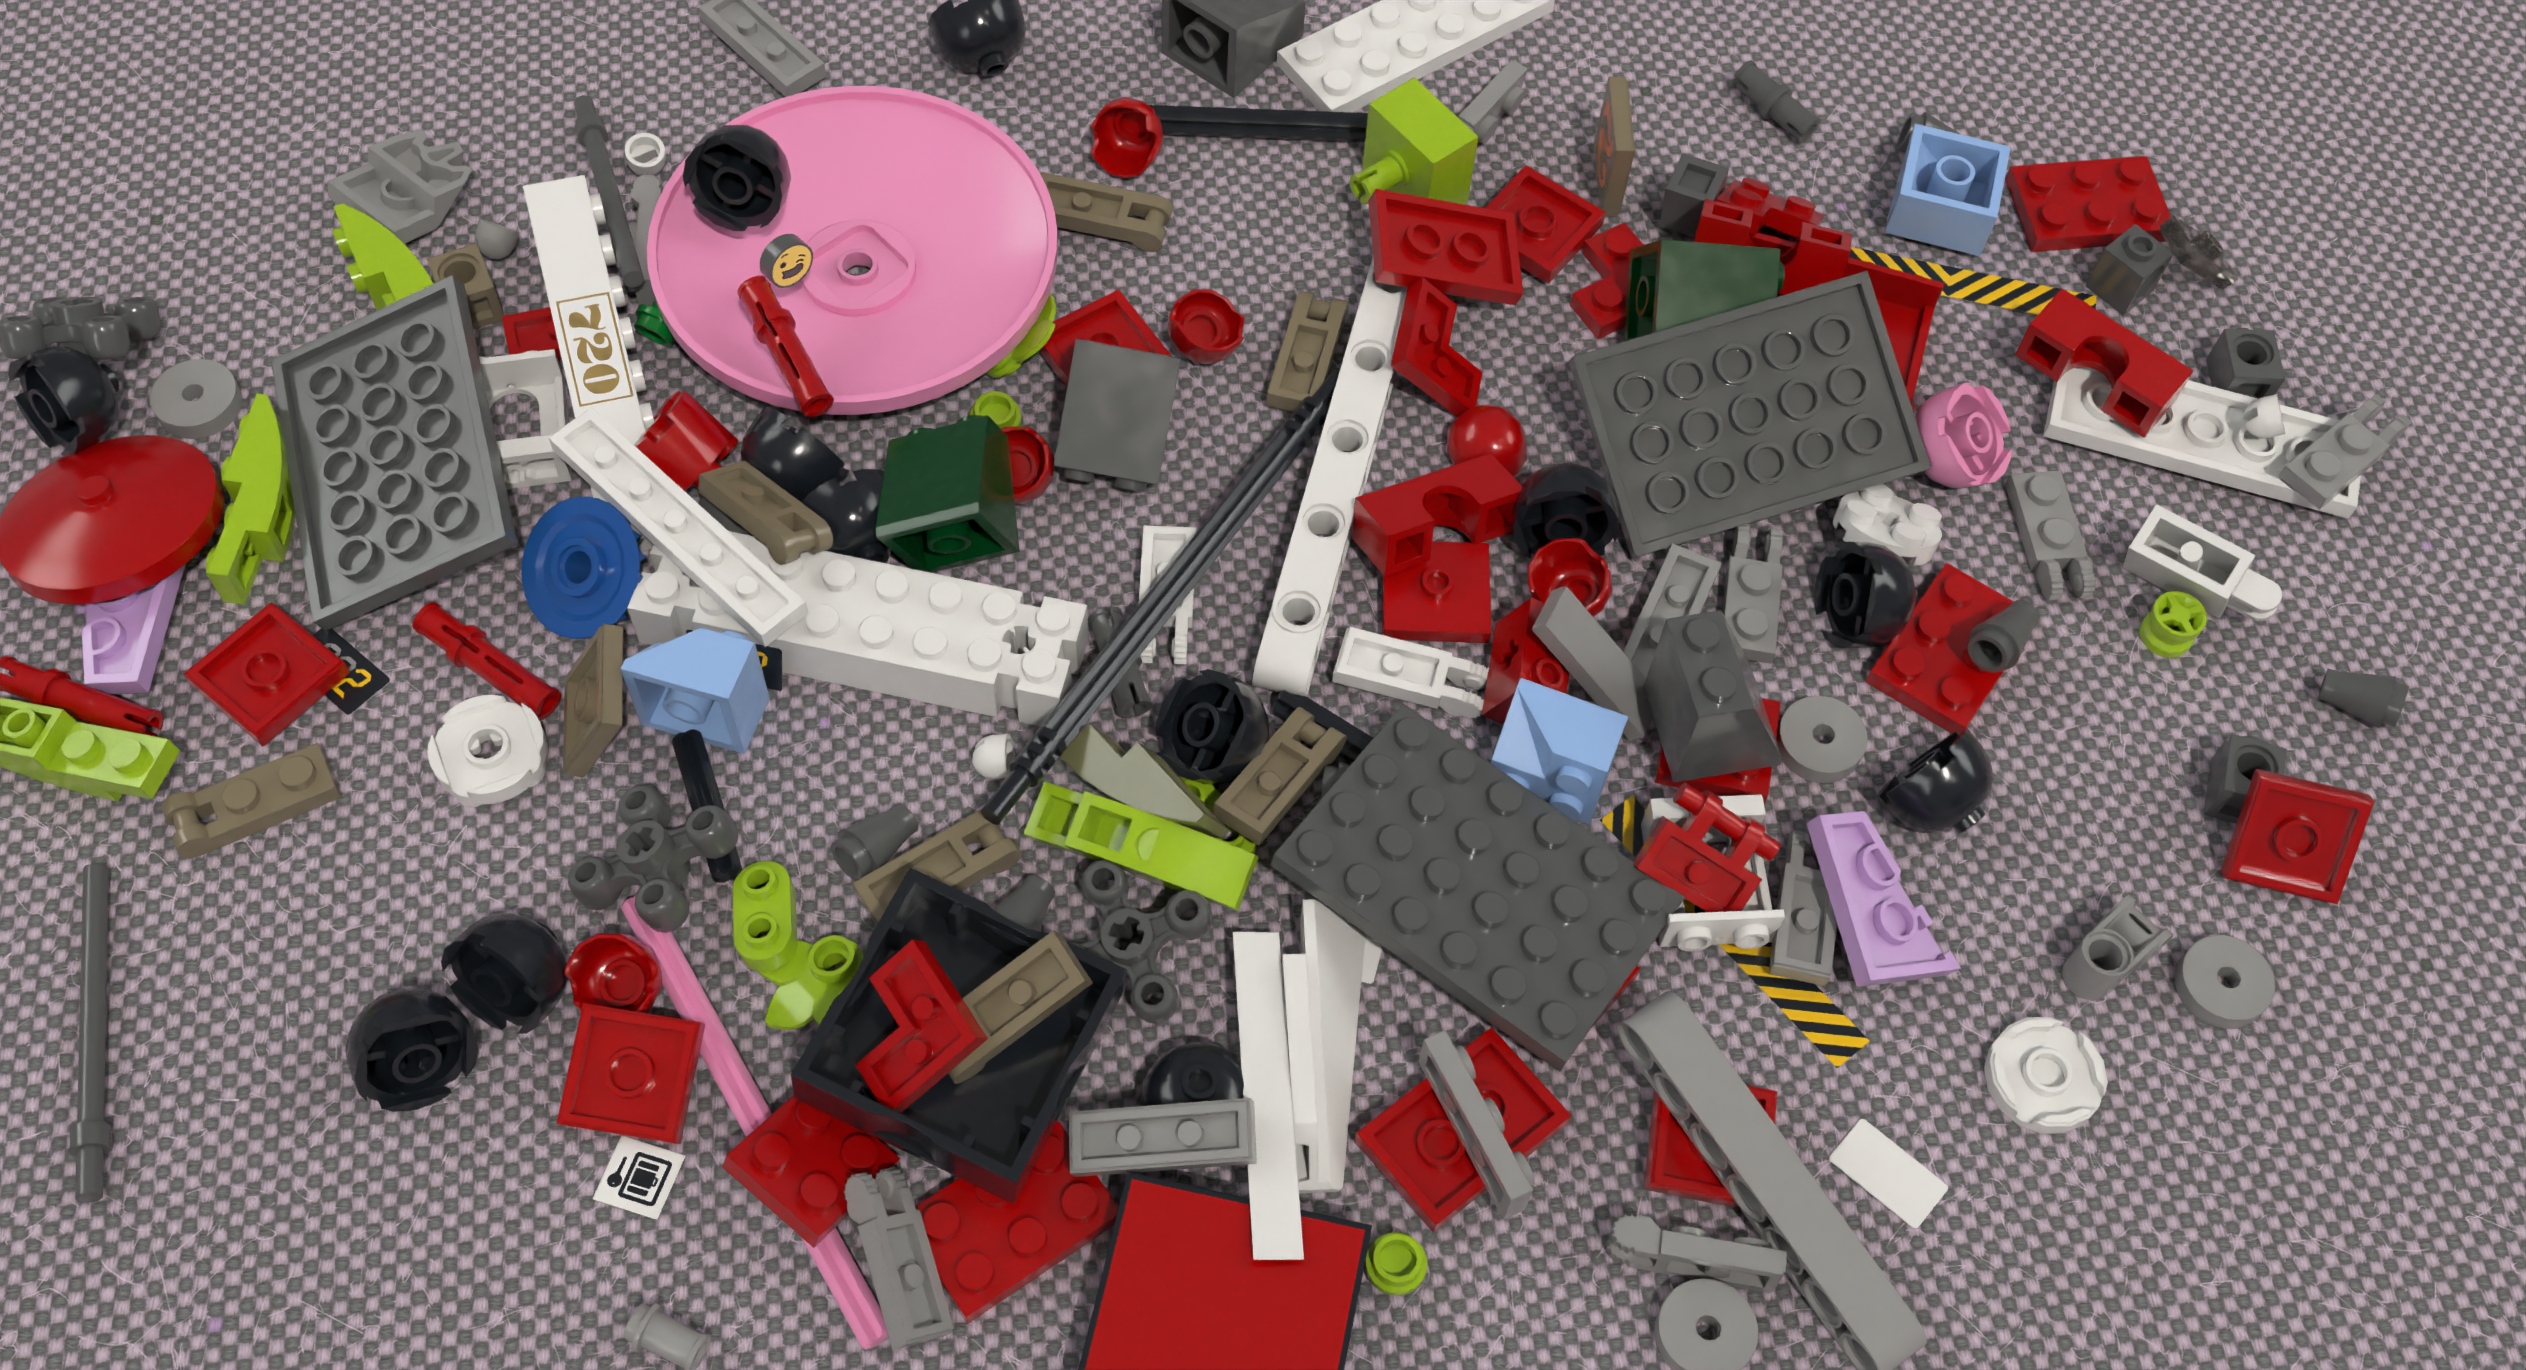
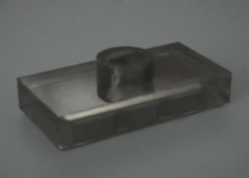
(2198, 252)

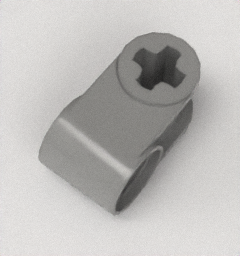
(2119, 944)

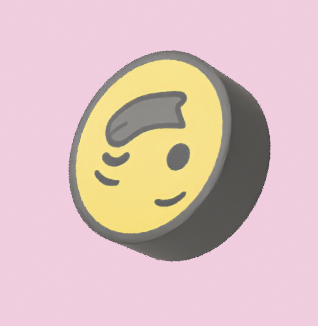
(786, 260)

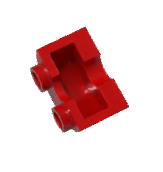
(685, 440)

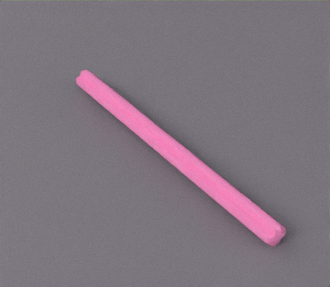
(752, 1110)

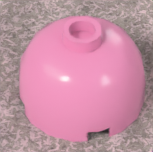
(1964, 436)

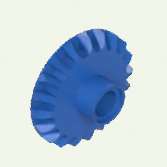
(581, 567)

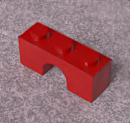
(1814, 259)
(2077, 335)
(1399, 520)

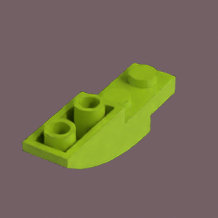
(382, 260)
(263, 509)
(79, 755)
(1141, 844)

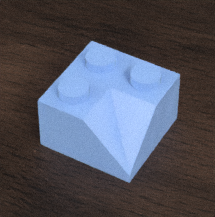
(1948, 190)
(700, 684)
(1559, 747)

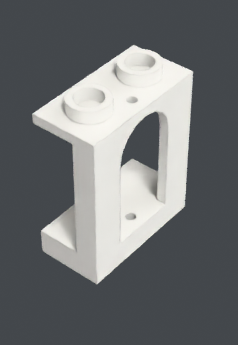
(538, 375)
(1745, 928)

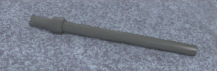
(593, 136)
(90, 1134)

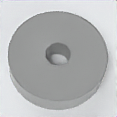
(180, 384)
(1829, 719)
(2210, 1000)
(1713, 1304)

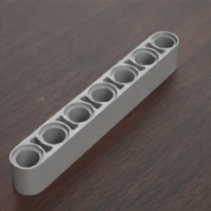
(1771, 1185)

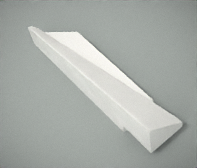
(1321, 1039)

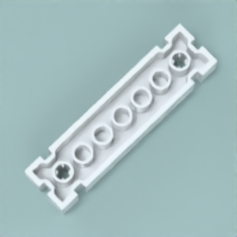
(893, 631)

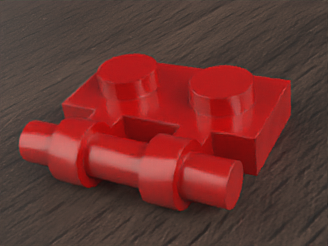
(1695, 868)

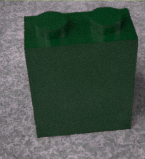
(1695, 280)
(948, 496)

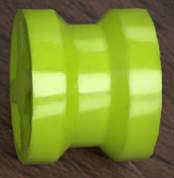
(2172, 612)

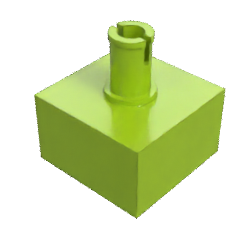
(1415, 148)

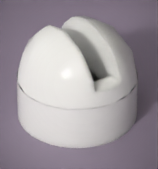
(641, 149)
(2264, 417)
(994, 755)

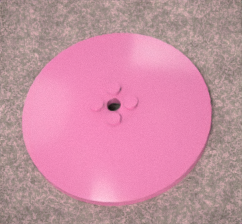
(881, 182)

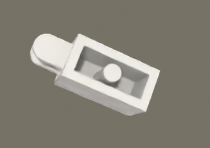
(2199, 563)

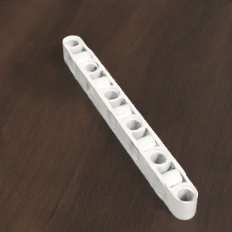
(1328, 504)

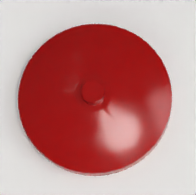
(110, 519)

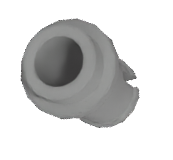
(666, 1337)

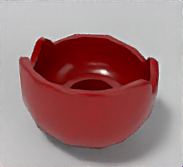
(1126, 137)
(1205, 326)
(1486, 431)
(1030, 463)
(1572, 565)
(614, 973)

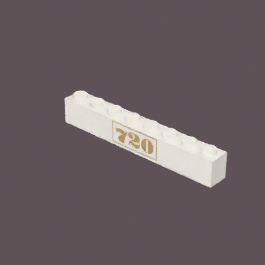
(585, 309)

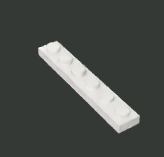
(679, 527)

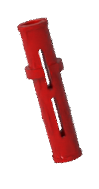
(776, 329)
(452, 635)
(80, 701)

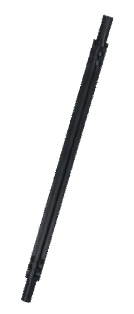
(1160, 603)

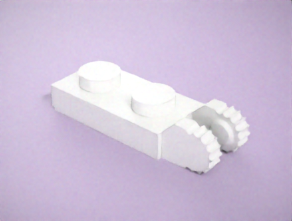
(1159, 550)
(1409, 672)

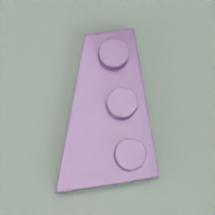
(127, 637)
(1875, 917)

